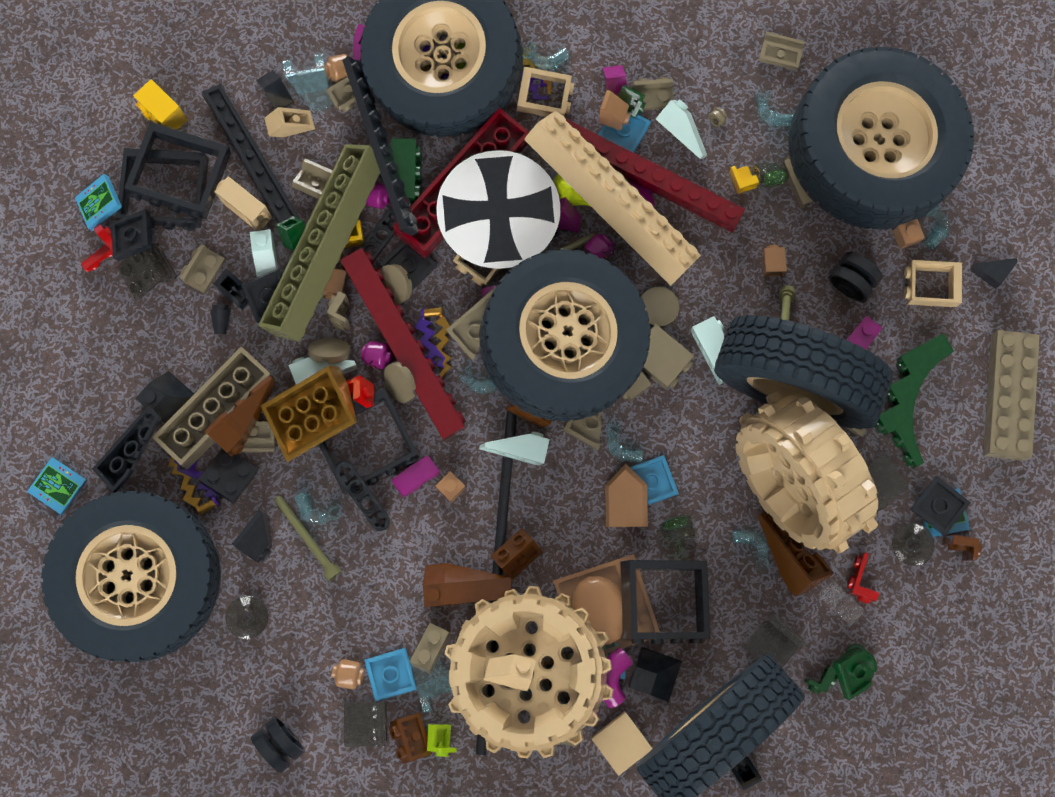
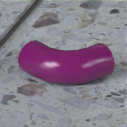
(620, 663)

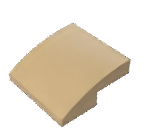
(621, 743)

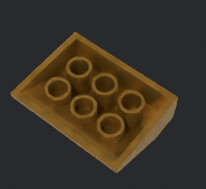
(310, 412)

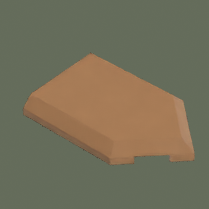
(626, 500)

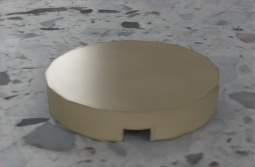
(397, 281)
(661, 306)
(329, 350)
(399, 382)

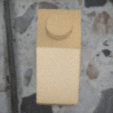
(288, 122)
(510, 671)

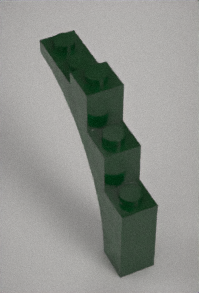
(903, 393)

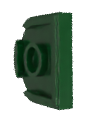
(855, 672)

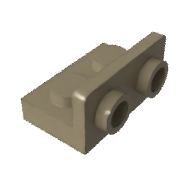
(657, 92)
(202, 268)

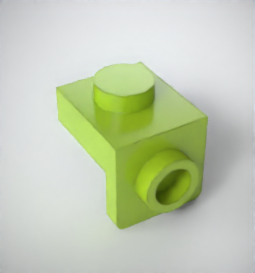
(439, 739)

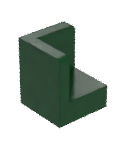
(291, 231)

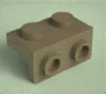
(342, 95)
(311, 178)
(338, 307)

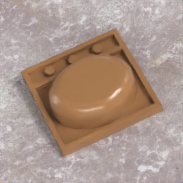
(600, 595)

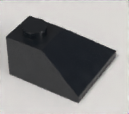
(165, 395)
(255, 538)
(655, 674)

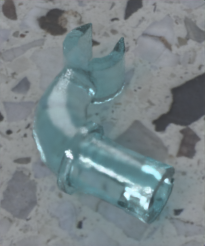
(547, 63)
(768, 116)
(941, 230)
(480, 387)
(620, 452)
(310, 515)
(755, 540)

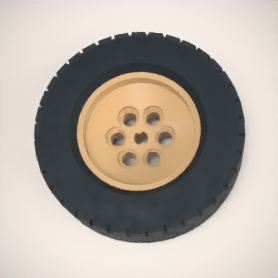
(920, 115)

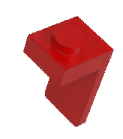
(105, 251)
(361, 391)
(864, 595)

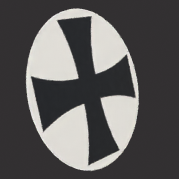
(498, 209)

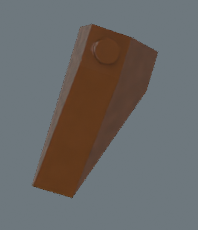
(233, 429)
(796, 565)
(457, 585)

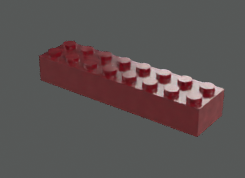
(497, 134)

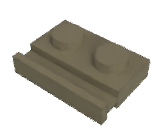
(781, 51)
(261, 439)

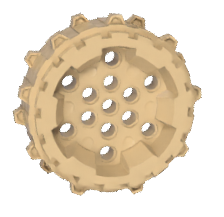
(806, 472)
(581, 676)

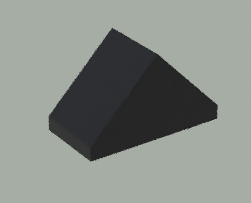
(275, 90)
(994, 271)
(230, 287)
(746, 774)

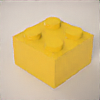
(158, 106)

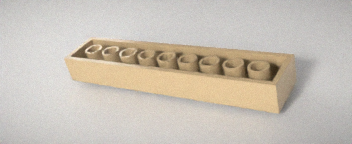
(612, 197)

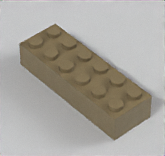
(1011, 395)
(184, 432)

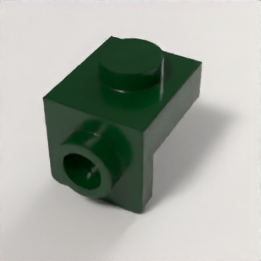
(633, 99)
(827, 679)

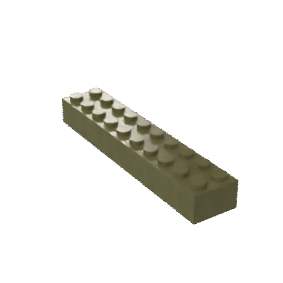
(321, 243)

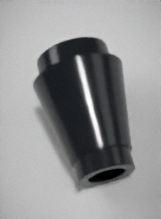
(220, 318)

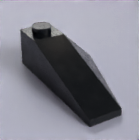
(125, 453)

